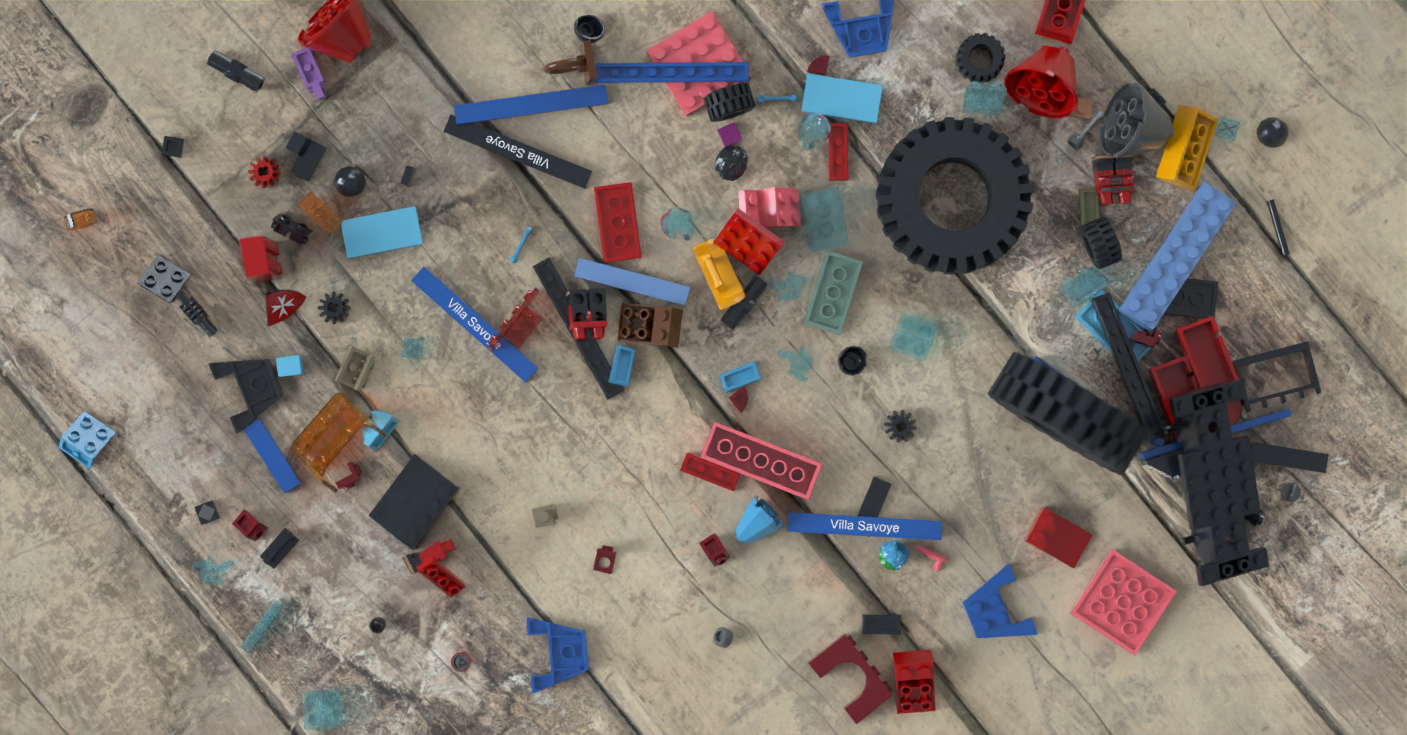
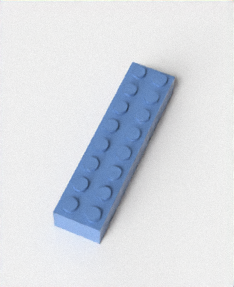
(1176, 256)

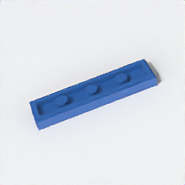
(272, 456)

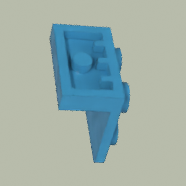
(85, 439)

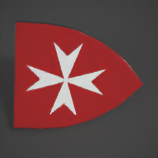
(282, 304)

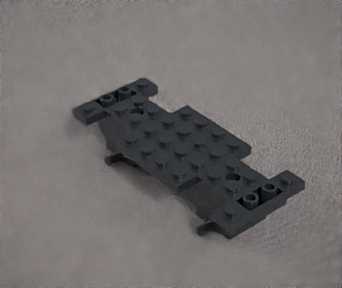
(1216, 482)

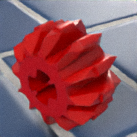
(264, 164)

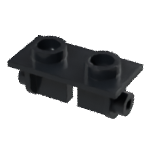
(299, 231)
(279, 548)

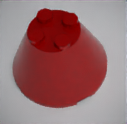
(337, 30)
(1045, 83)

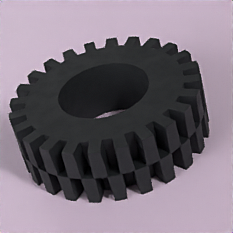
(991, 159)
(1068, 413)

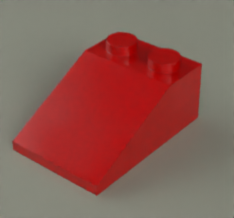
(1060, 19)
(1057, 537)

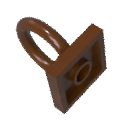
(582, 63)

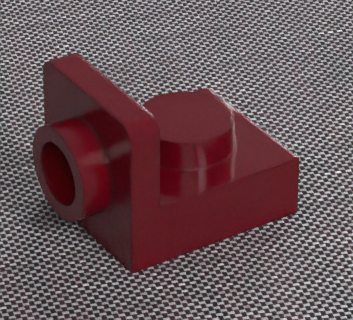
(1143, 338)
(249, 526)
(714, 550)

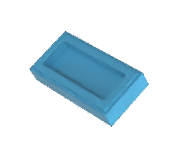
(622, 365)
(740, 376)

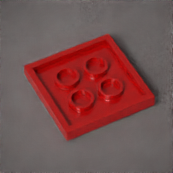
(749, 241)

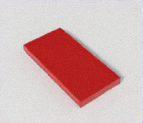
(617, 222)

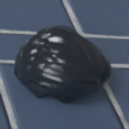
(731, 162)

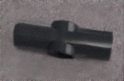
(235, 71)
(738, 310)

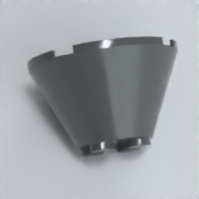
(1134, 123)

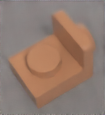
(1083, 109)

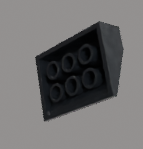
(414, 502)

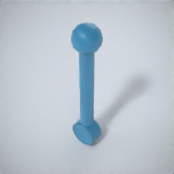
(761, 98)
(513, 259)

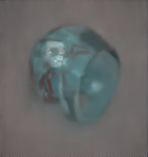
(813, 127)
(676, 220)

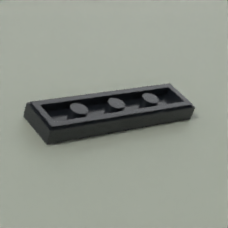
(1289, 457)

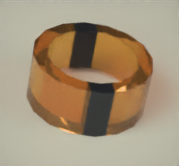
(80, 219)

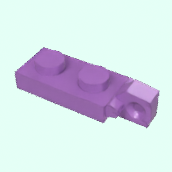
(310, 72)

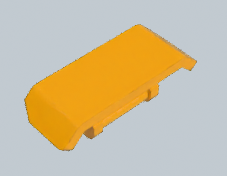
(719, 274)

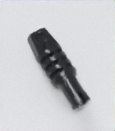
(196, 314)

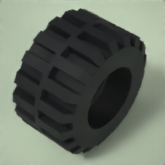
(988, 43)
(729, 102)
(1101, 242)

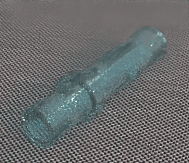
(262, 625)

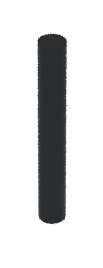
(1278, 227)

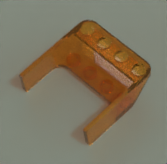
(329, 434)

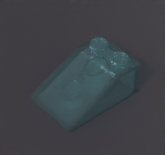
(824, 219)
(1083, 286)

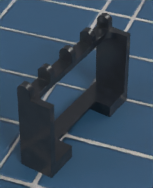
(1304, 347)

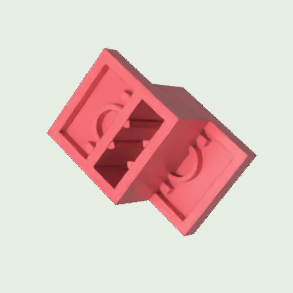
(772, 206)

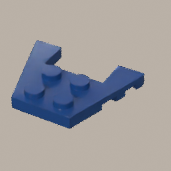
(862, 34)
(989, 613)
(566, 652)

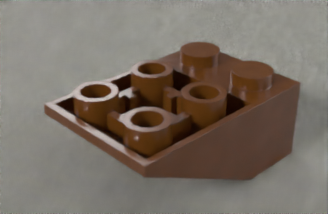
(650, 325)

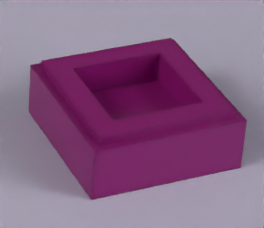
(729, 134)

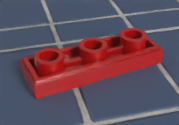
(441, 576)

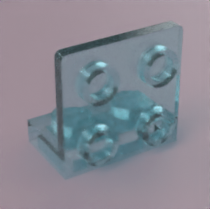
(983, 99)

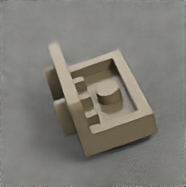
(355, 368)

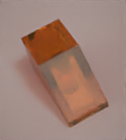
(320, 212)

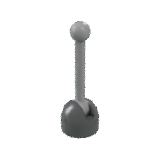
(1077, 140)

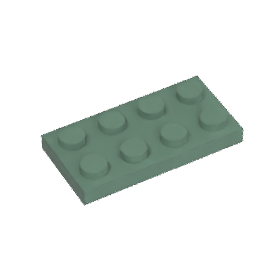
(833, 292)

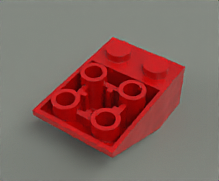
(914, 681)

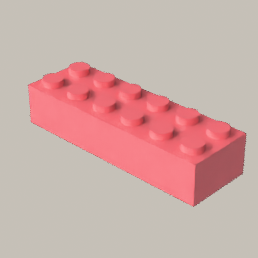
(761, 460)

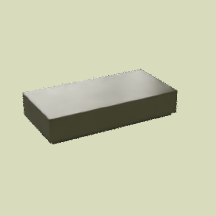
(1088, 205)

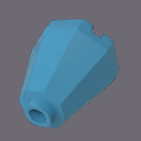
(757, 521)

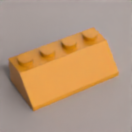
(1187, 147)

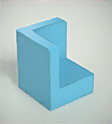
(290, 366)

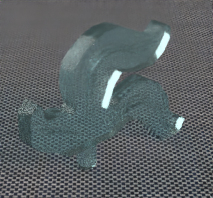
(794, 289)
(804, 365)
(205, 573)

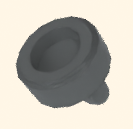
(1290, 492)
(723, 637)

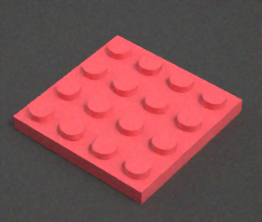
(696, 43)
(1123, 602)

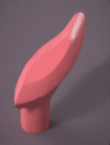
(932, 555)

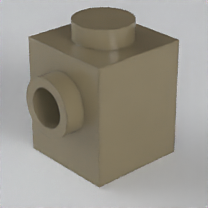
(544, 516)

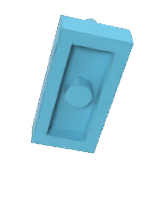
(385, 422)

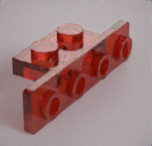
(520, 325)

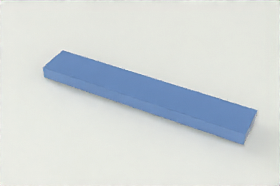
(632, 281)

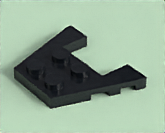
(257, 385)

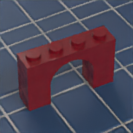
(875, 690)

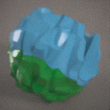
(893, 555)

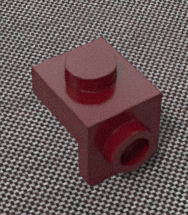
(348, 482)

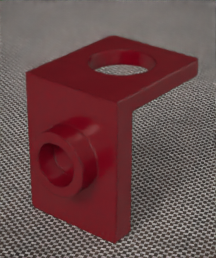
(605, 551)

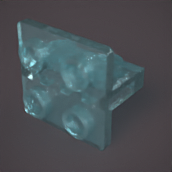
(913, 337)
(322, 709)

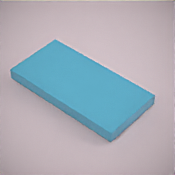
(841, 98)
(381, 232)
(1089, 319)

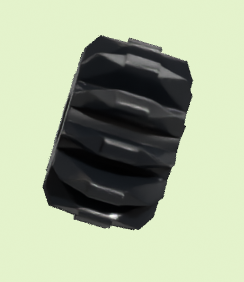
(331, 314)
(894, 430)

